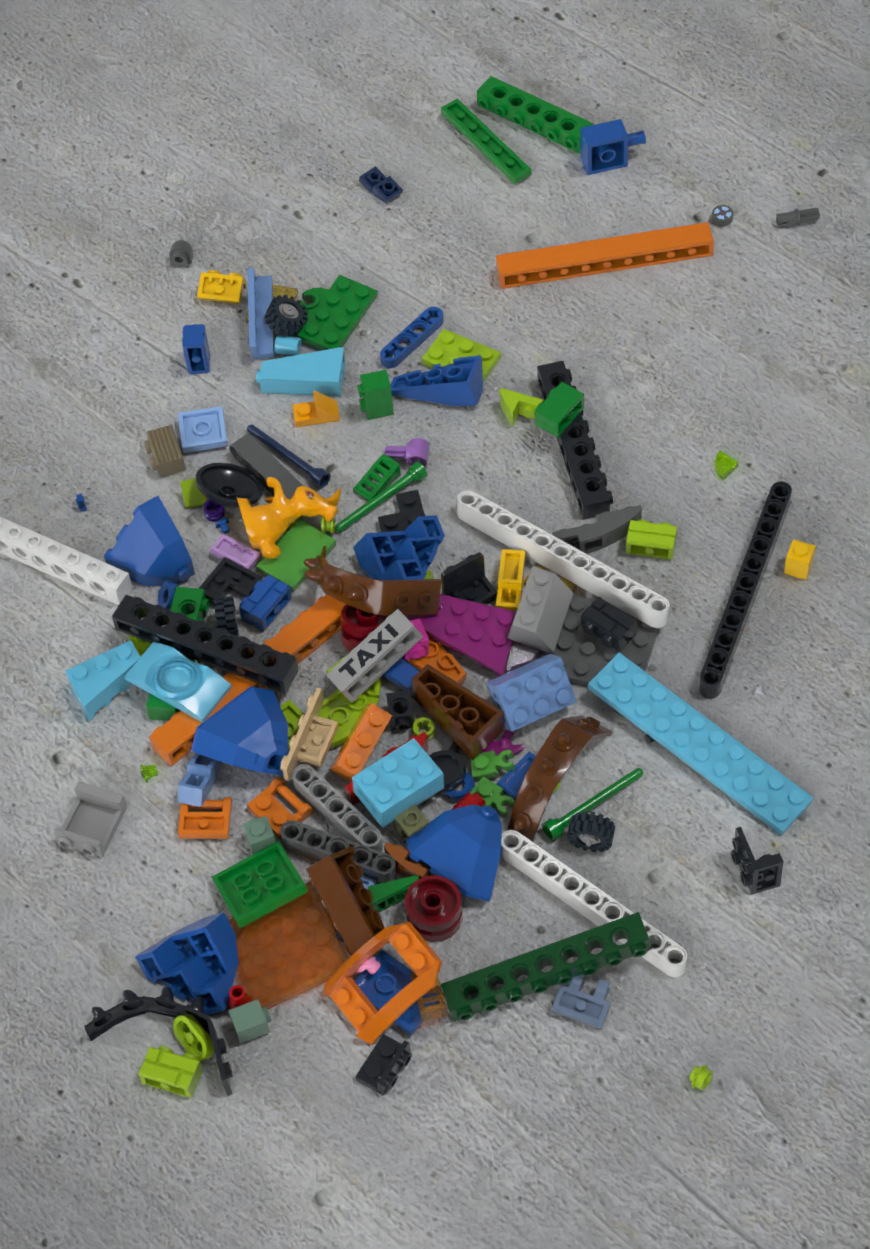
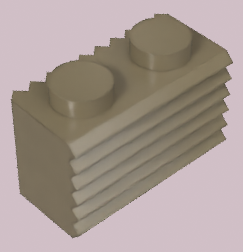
(165, 451)

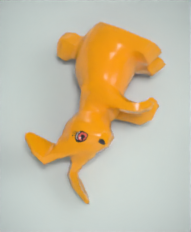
(268, 522)

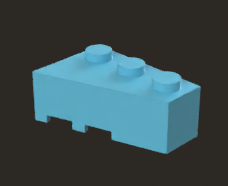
(102, 677)

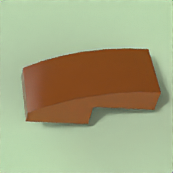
(402, 861)

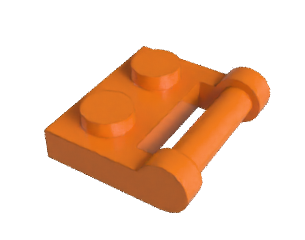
(267, 805)
(206, 824)

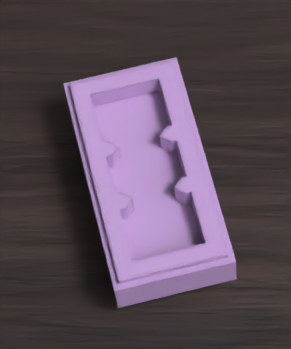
(235, 551)

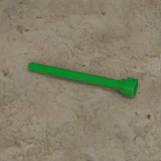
(415, 473)
(554, 827)

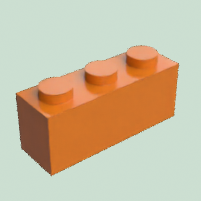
(360, 742)

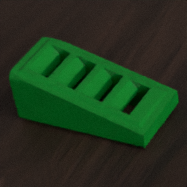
(384, 465)
(390, 892)

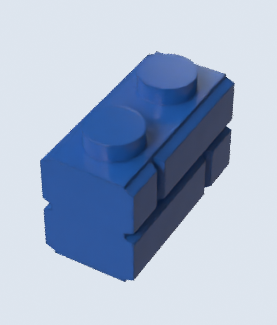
(196, 349)
(265, 602)

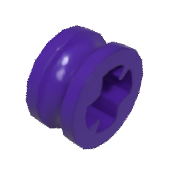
(213, 516)

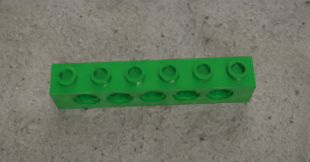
(531, 113)
(185, 601)

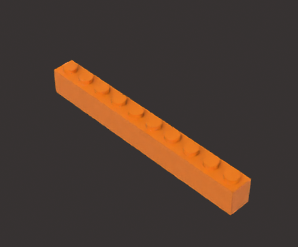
(604, 255)
(298, 638)

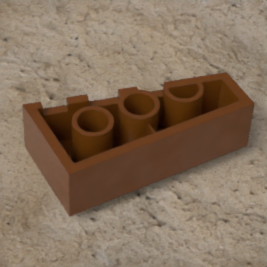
(458, 711)
(346, 898)

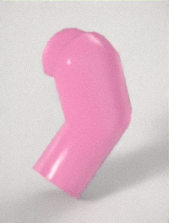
(371, 965)

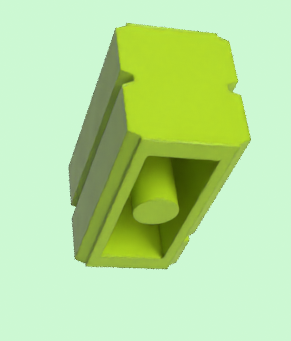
(651, 539)
(171, 1071)

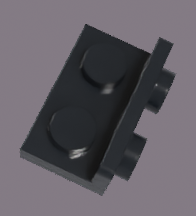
(383, 1064)

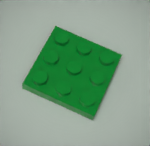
(259, 884)

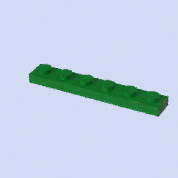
(486, 141)

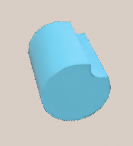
(287, 345)

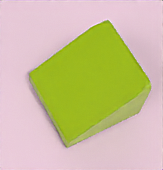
(191, 494)

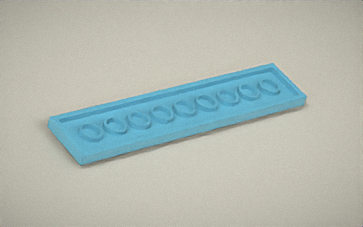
(700, 743)

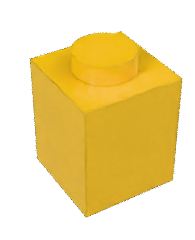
(799, 559)

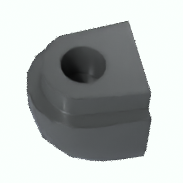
(181, 254)

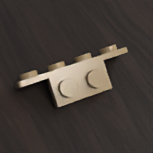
(312, 738)

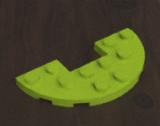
(335, 708)

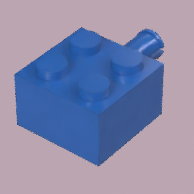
(606, 146)

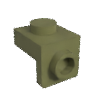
(410, 822)

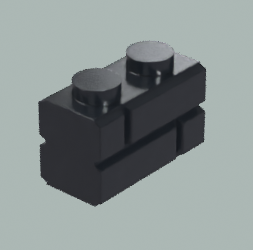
(608, 624)

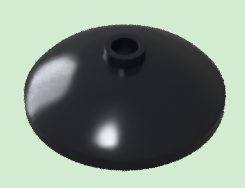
(227, 482)

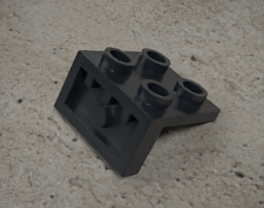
(756, 874)

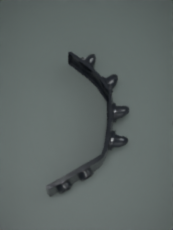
(162, 1005)

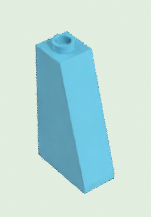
(304, 373)

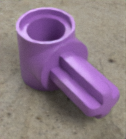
(414, 451)

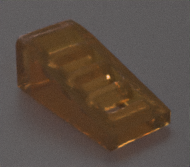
(432, 1011)

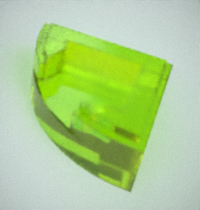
(724, 465)

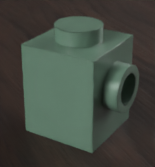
(258, 834)
(250, 1021)

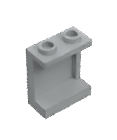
(91, 820)

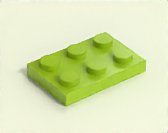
(453, 346)

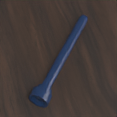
(319, 477)

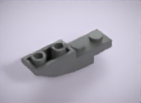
(606, 530)

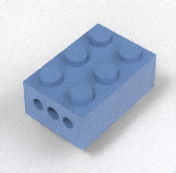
(532, 691)

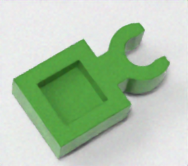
(489, 763)
(493, 795)

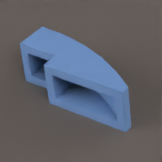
(199, 780)

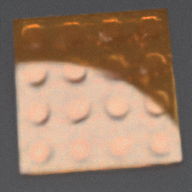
(287, 950)

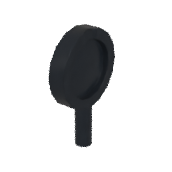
(451, 765)

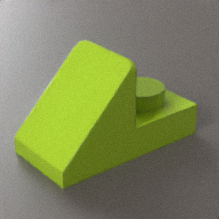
(517, 403)

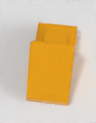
(319, 411)

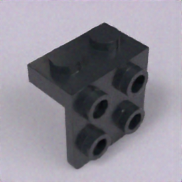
(468, 581)

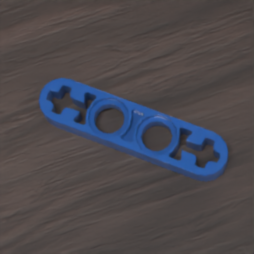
(408, 334)

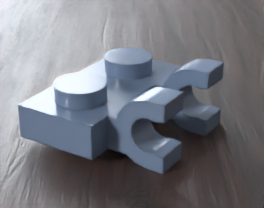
(582, 1006)

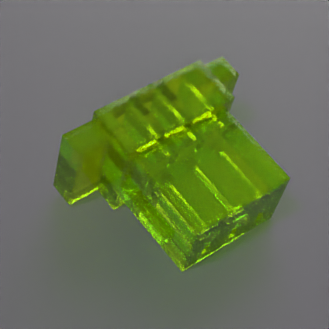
(148, 771)

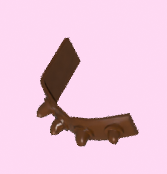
(375, 595)
(548, 769)

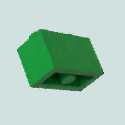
(375, 395)
(559, 409)

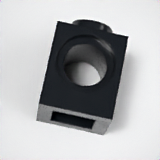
(400, 702)

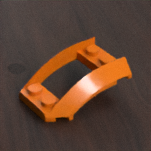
(355, 1004)

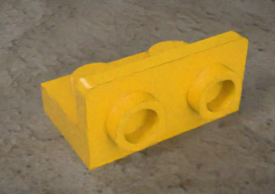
(220, 287)

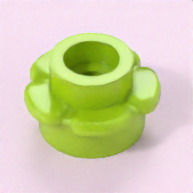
(701, 1077)

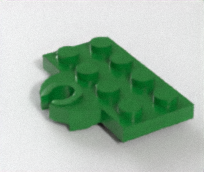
(335, 312)

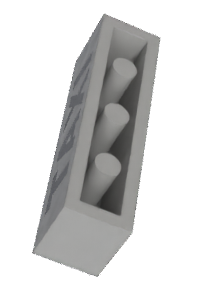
(374, 655)

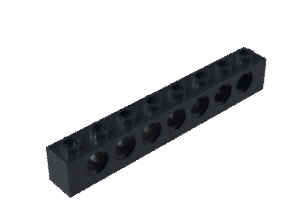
(578, 449)
(277, 677)

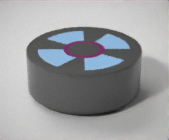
(722, 215)

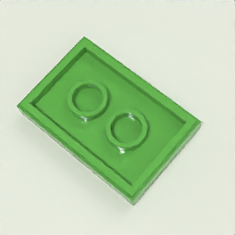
(295, 546)

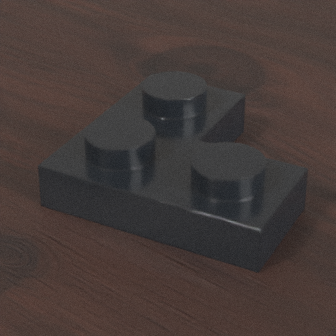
(409, 509)
(229, 576)

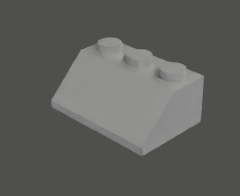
(541, 611)

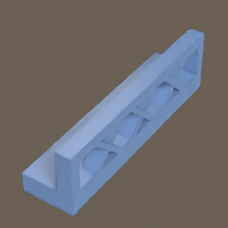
(259, 298)

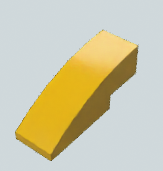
(510, 579)

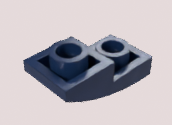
(379, 185)

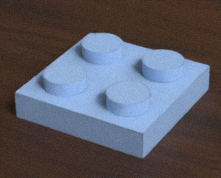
(202, 429)

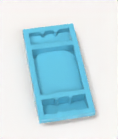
(179, 681)

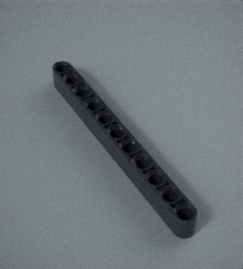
(749, 576)

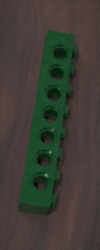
(532, 963)

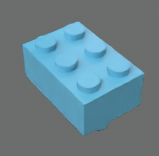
(398, 782)

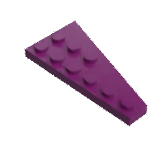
(472, 630)

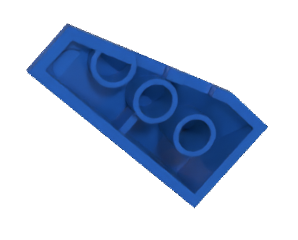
(449, 385)

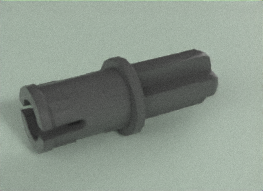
(797, 217)

